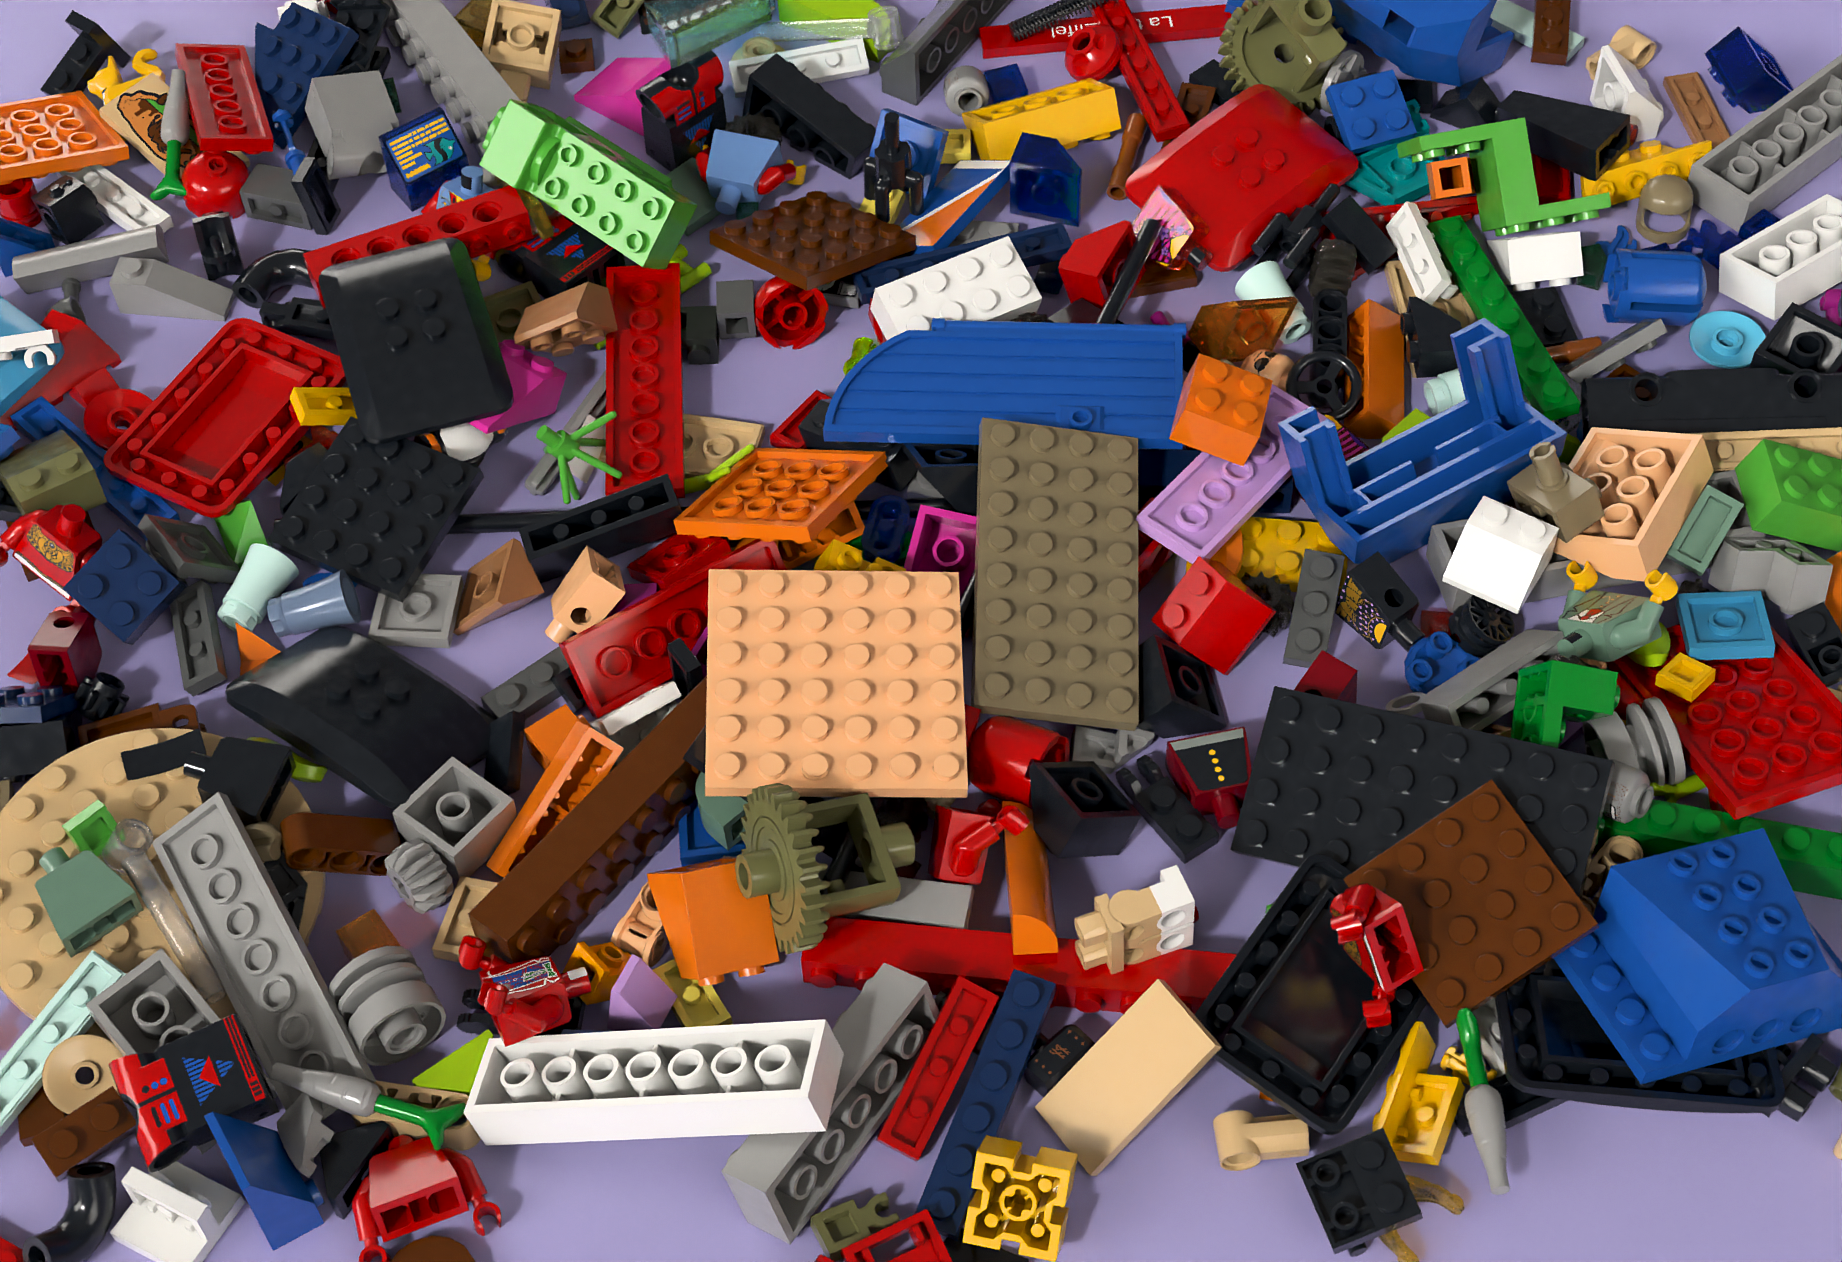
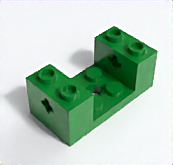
(1560, 693)

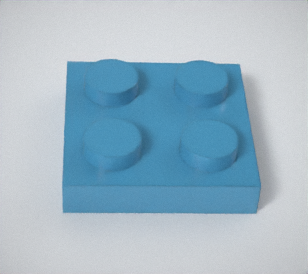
(1725, 625)

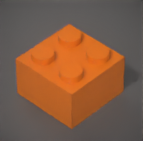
(1221, 409)

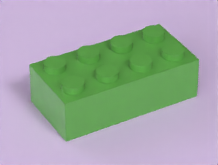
(1793, 494)

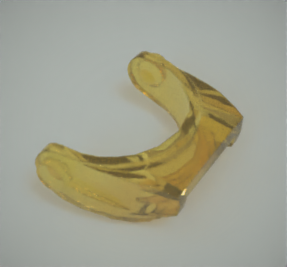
(1423, 1192)

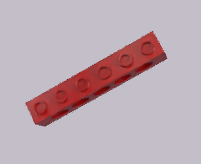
(480, 222)

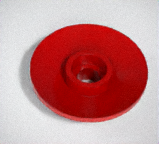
(110, 411)

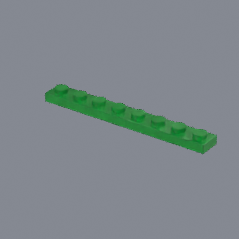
(1491, 300)

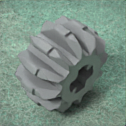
(419, 875)

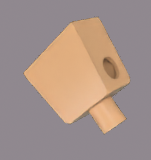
(585, 595)

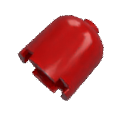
(1004, 752)

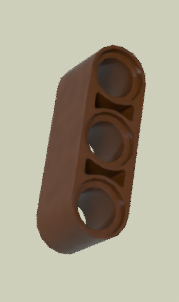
(338, 843)

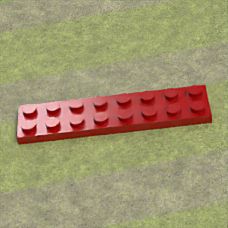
(645, 377)

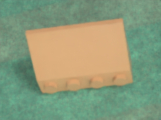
(1646, 493)

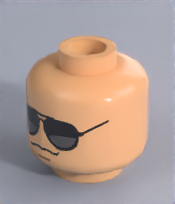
(1269, 365)

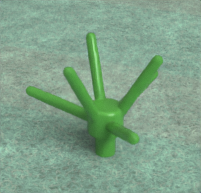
(566, 447)

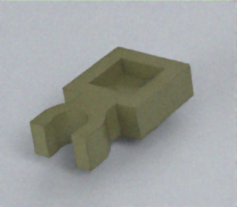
(848, 1224)

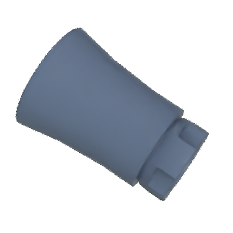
(315, 606)

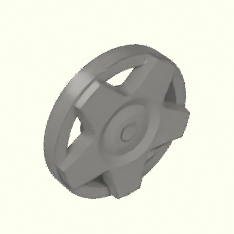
(1339, 74)

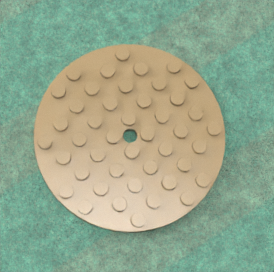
(31, 824)

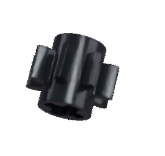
(101, 696)

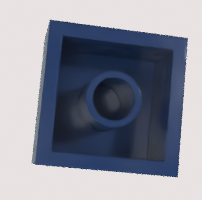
(124, 587)

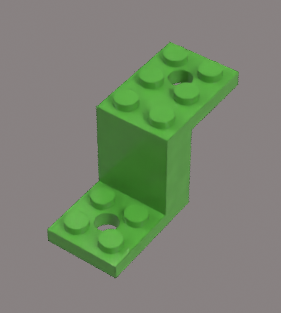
(1503, 177)

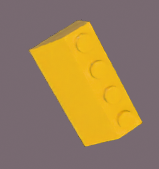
(1062, 113)

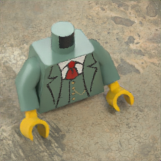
(1608, 623)

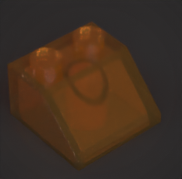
(1240, 327)

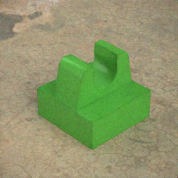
(91, 828)

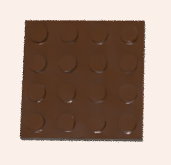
(812, 240)
(1477, 901)

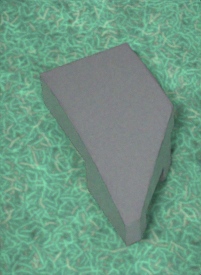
(1106, 748)
(304, 1133)

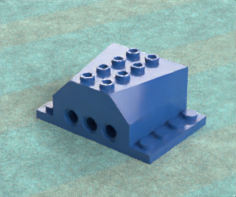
(1704, 959)

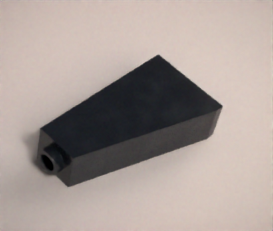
(1569, 133)

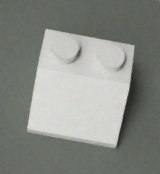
(1623, 90)
(1537, 258)
(1501, 554)

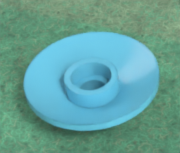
(1725, 339)

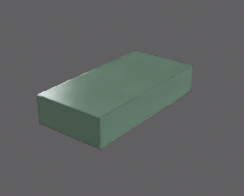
(1704, 530)

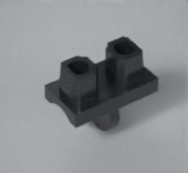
(218, 244)
(1805, 1065)

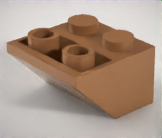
(567, 320)

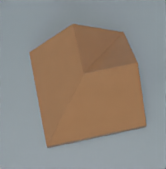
(497, 587)

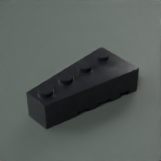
(809, 116)

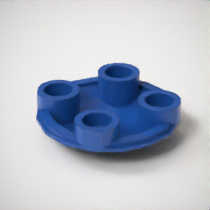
(1435, 661)

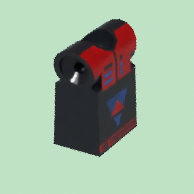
(683, 110)
(561, 260)
(188, 1080)

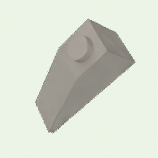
(166, 291)

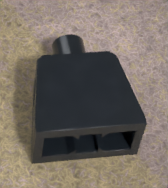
(247, 772)

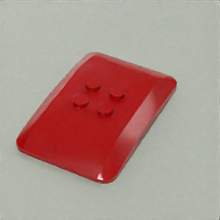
(1244, 168)
(223, 418)

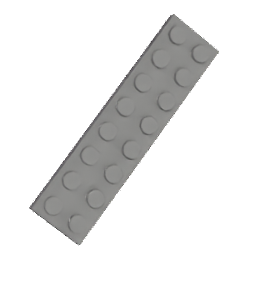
(256, 947)

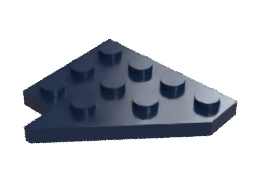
(291, 55)

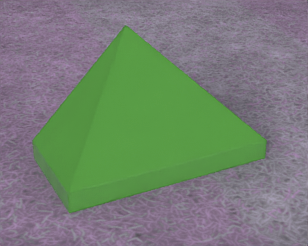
(240, 530)

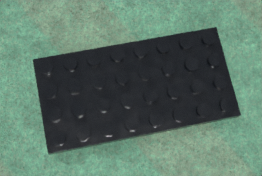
(1365, 777)

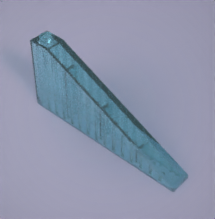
(696, 26)

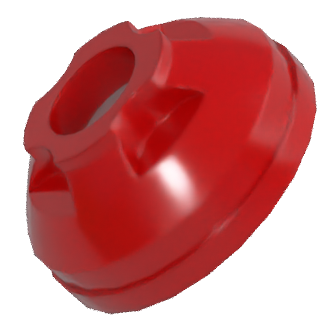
(1097, 57)

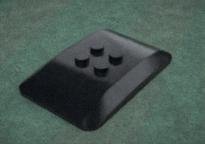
(415, 340)
(363, 712)
(1295, 1007)
(1563, 1053)

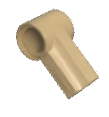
(1628, 43)
(1248, 1139)

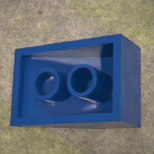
(268, 1179)

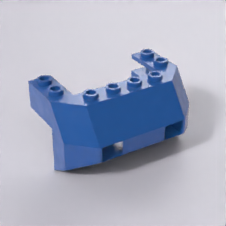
(1428, 38)
(1430, 471)

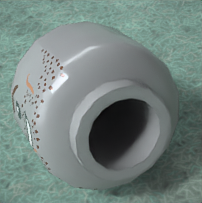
(965, 89)
(1628, 794)

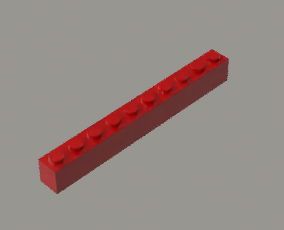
(858, 948)

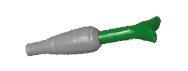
(175, 134)
(365, 1098)
(1483, 1105)

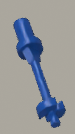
(294, 156)

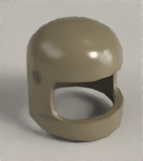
(1665, 196)

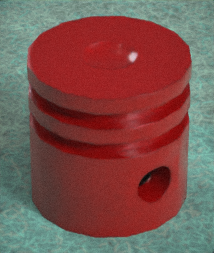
(17, 202)

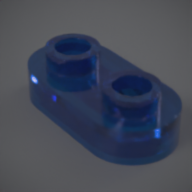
(882, 536)

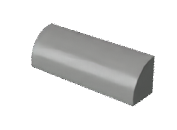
(86, 258)

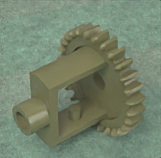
(1288, 30)
(784, 864)

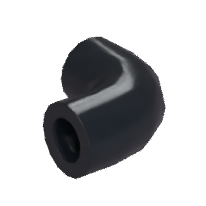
(270, 274)
(85, 1219)

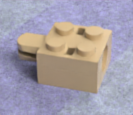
(525, 44)

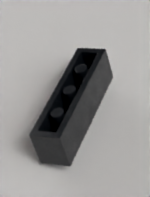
(605, 525)

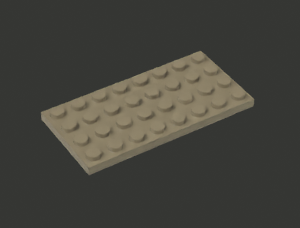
(1056, 576)

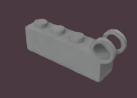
(1484, 688)

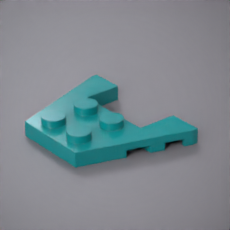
(1393, 179)

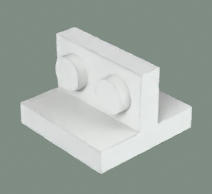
(637, 718)
(175, 1214)

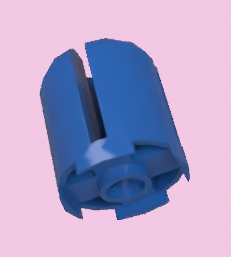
(1654, 286)

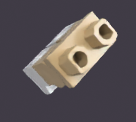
(1137, 924)

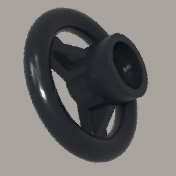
(1330, 399)

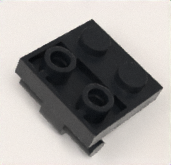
(1359, 1192)

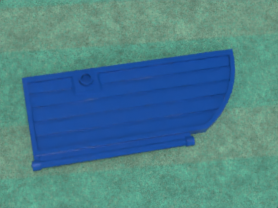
(1038, 373)

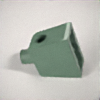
(84, 898)

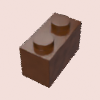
(85, 1133)

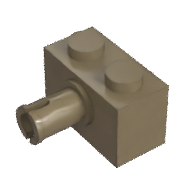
(1556, 493)

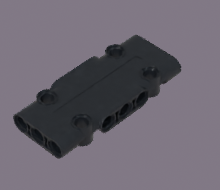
(1713, 401)

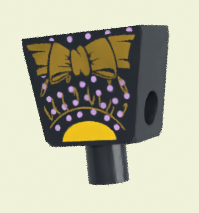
(1379, 604)

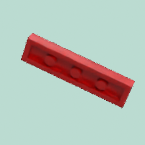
(937, 1068)

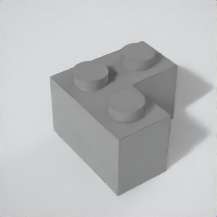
(1774, 565)

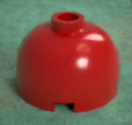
(215, 183)
(789, 313)

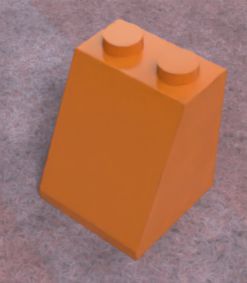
(712, 923)

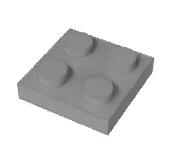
(423, 618)

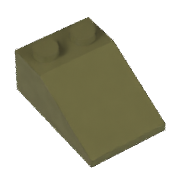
(51, 474)

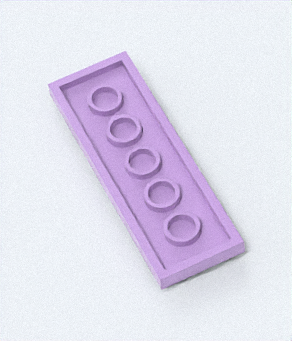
(1218, 496)

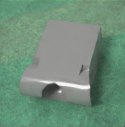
(348, 118)

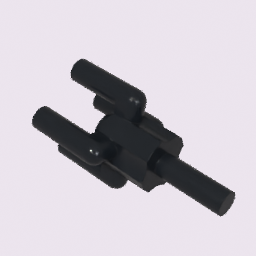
(891, 171)
(1295, 236)

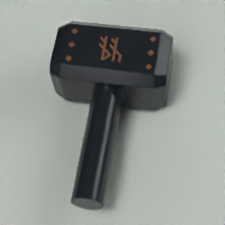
(1054, 1056)

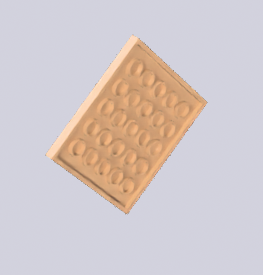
(835, 683)

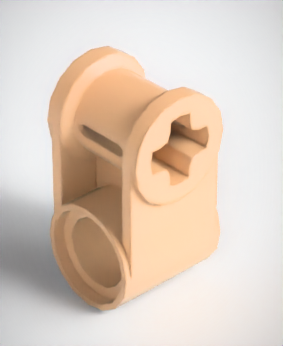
(641, 929)

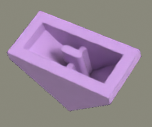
(639, 998)

